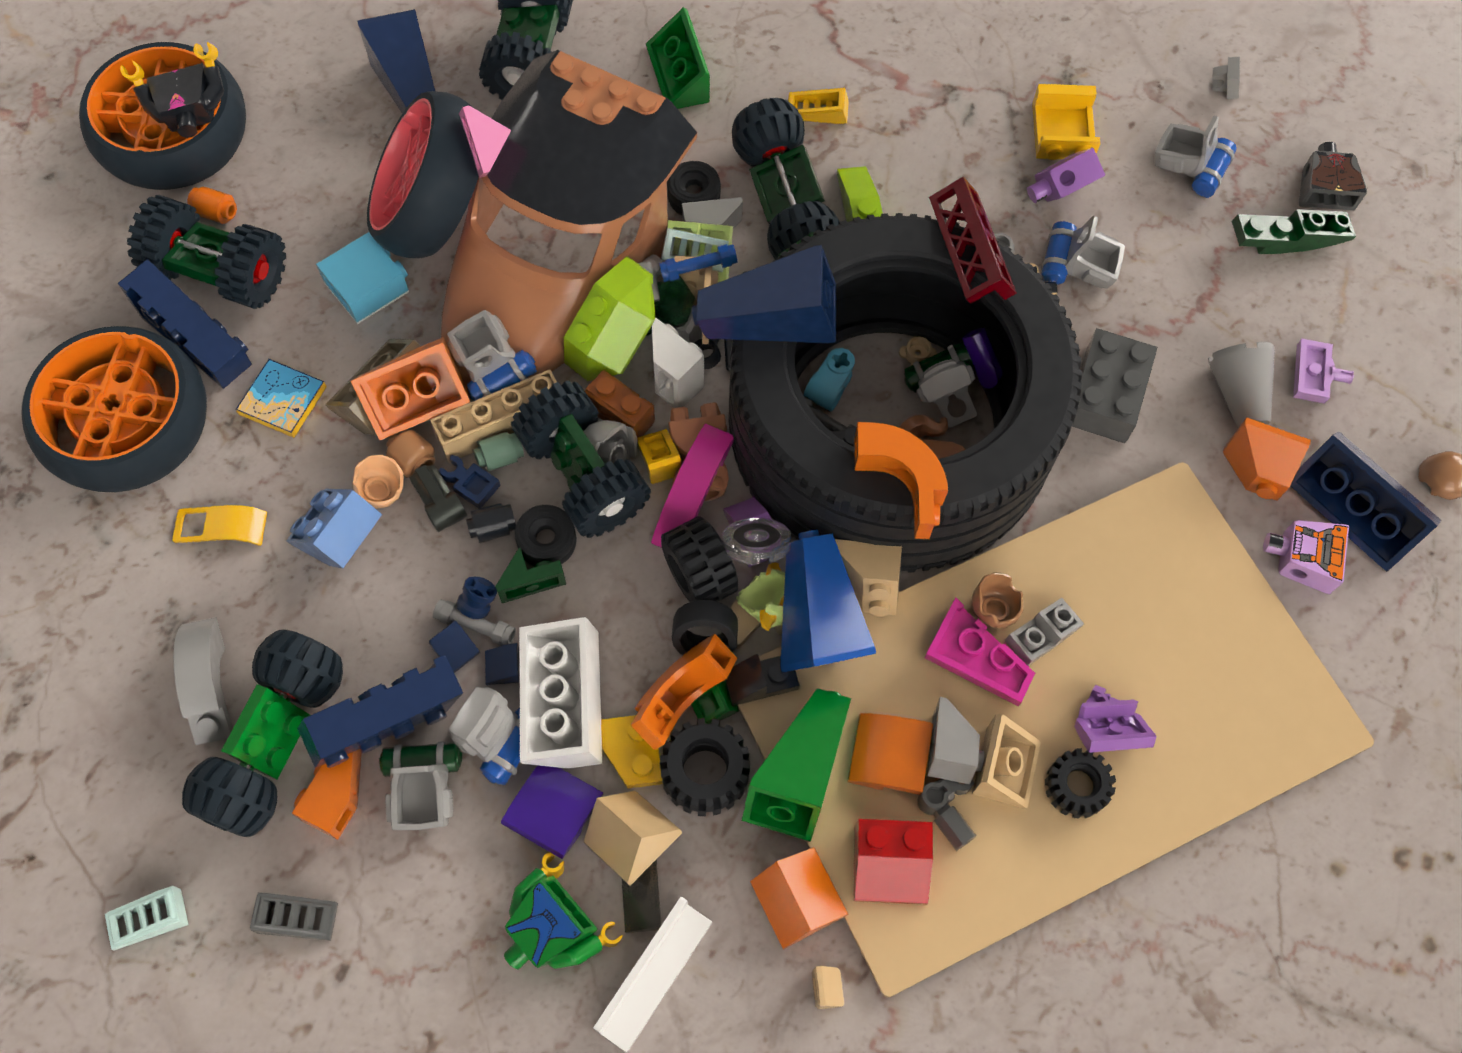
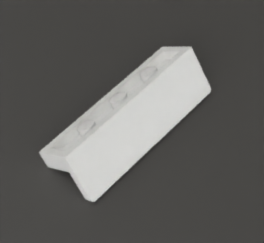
(652, 975)

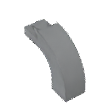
(198, 682)

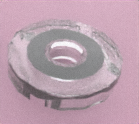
(756, 539)

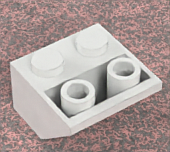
(676, 365)

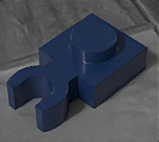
(471, 484)

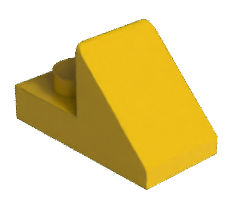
(659, 455)

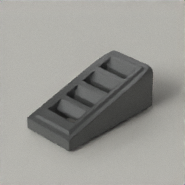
(262, 910)

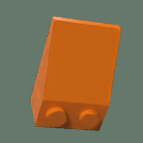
(411, 389)

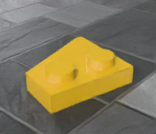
(629, 753)

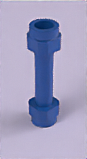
(725, 256)

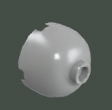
(612, 440)

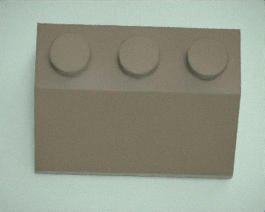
(346, 402)

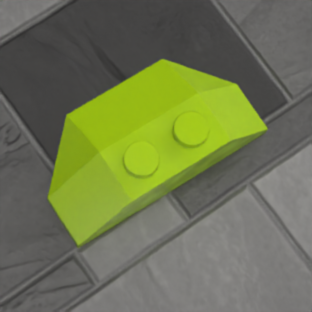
(611, 322)

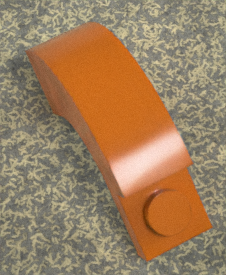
(908, 458)
(679, 687)

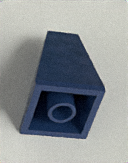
(398, 55)
(773, 302)

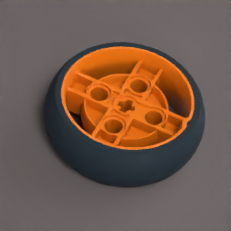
(158, 155)
(115, 378)

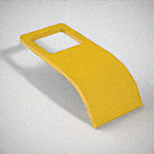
(225, 523)

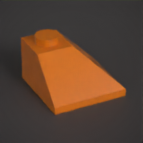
(1265, 457)

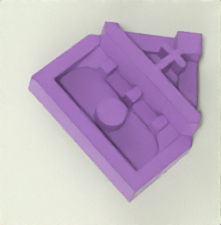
(1112, 724)

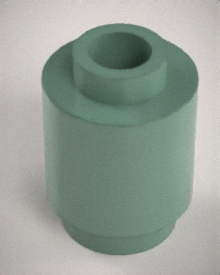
(498, 451)

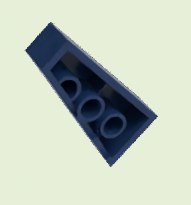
(185, 324)
(380, 714)

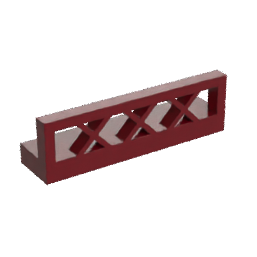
(983, 239)

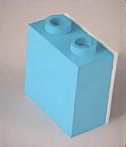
(363, 277)

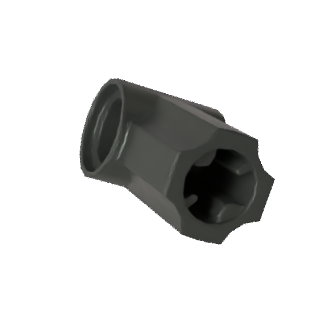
(440, 503)

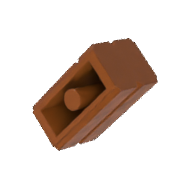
(620, 403)

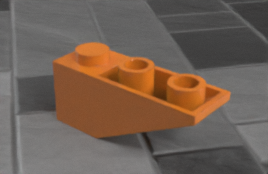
(331, 796)

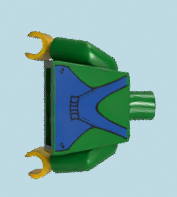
(550, 924)

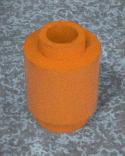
(212, 204)

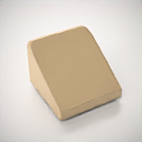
(827, 987)

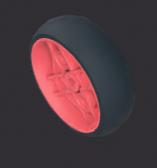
(422, 178)

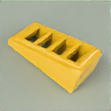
(835, 100)

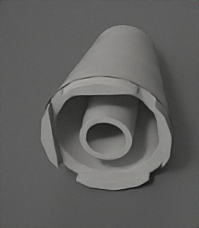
(1246, 380)

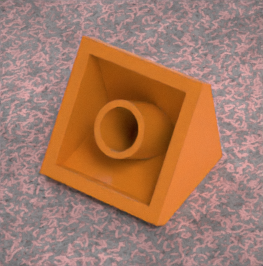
(798, 897)

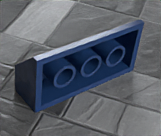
(1359, 493)

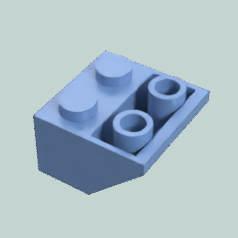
(334, 526)

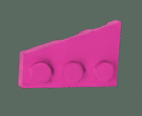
(975, 655)

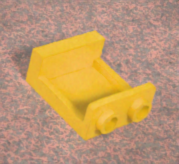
(1063, 120)

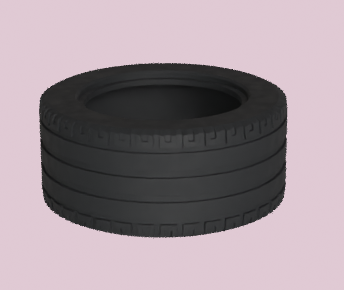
(901, 280)

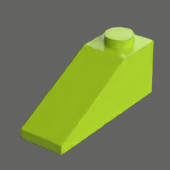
(858, 193)

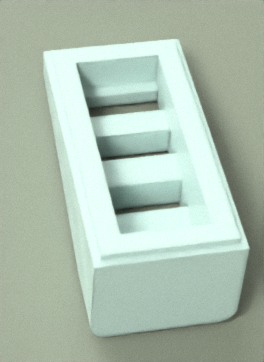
(669, 243)
(176, 917)

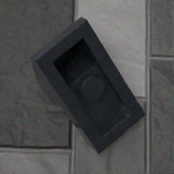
(759, 679)

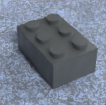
(1113, 384)

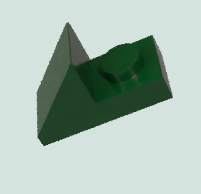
(519, 582)

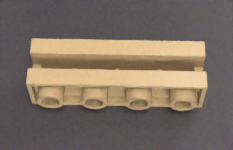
(486, 417)

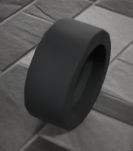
(703, 614)

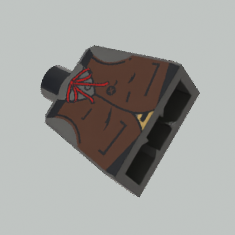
(1332, 180)

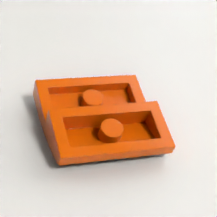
(890, 752)

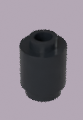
(491, 522)

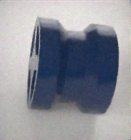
(476, 597)

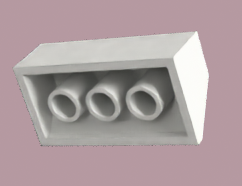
(560, 694)

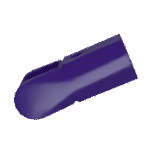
(983, 357)

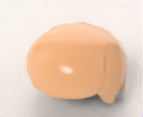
(378, 480)

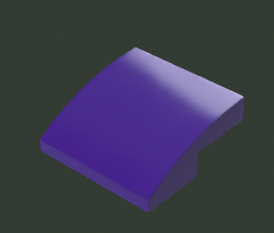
(551, 809)

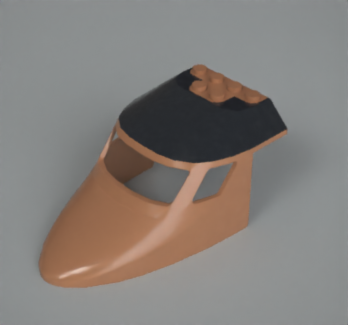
(579, 160)

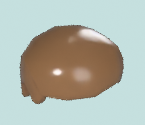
(1443, 474)
(997, 601)

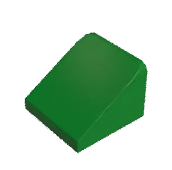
(714, 704)

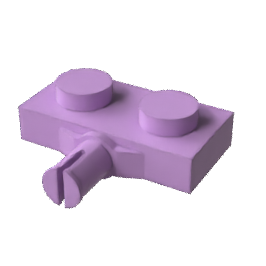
(1316, 371)

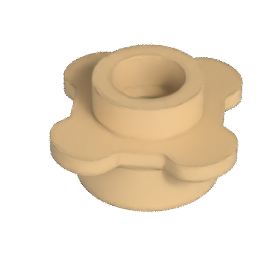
(917, 344)

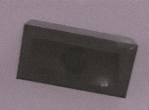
(642, 902)

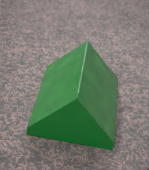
(680, 62)

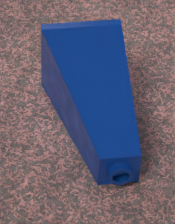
(820, 607)

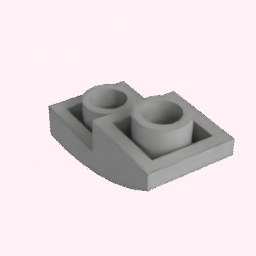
(1044, 632)

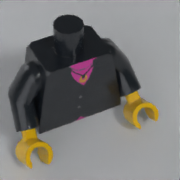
(182, 96)

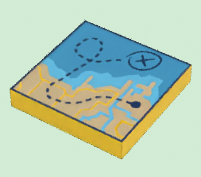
(281, 398)

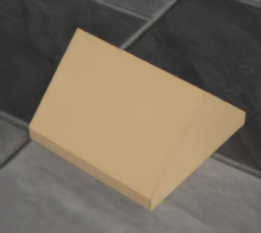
(1008, 763)
(628, 833)

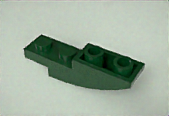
(1294, 233)

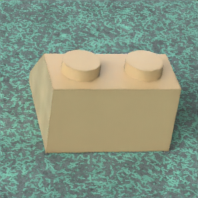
(873, 575)

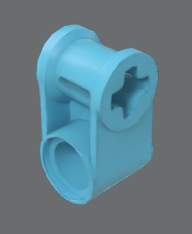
(830, 381)

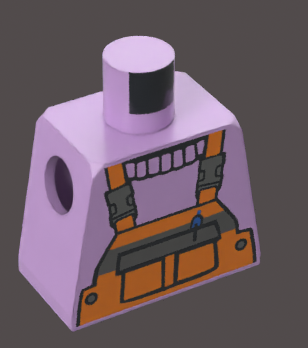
(1311, 553)

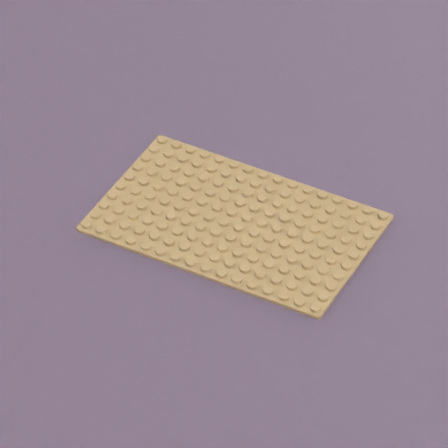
(1167, 621)

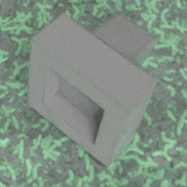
(1227, 78)

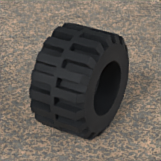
(699, 561)
(705, 738)

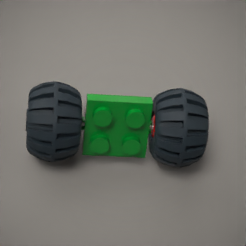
(265, 734)

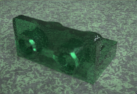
(674, 302)

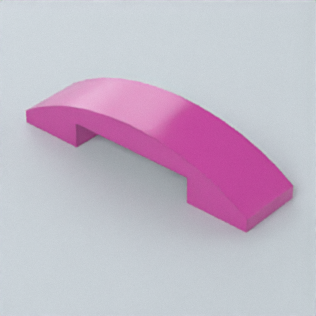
(693, 479)

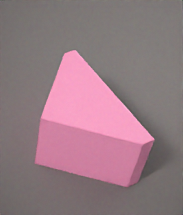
(484, 138)

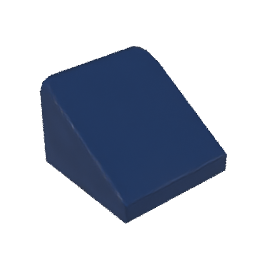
(455, 645)
(502, 665)

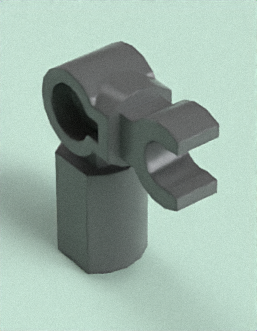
(935, 802)

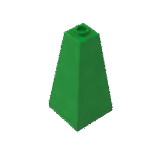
(795, 776)

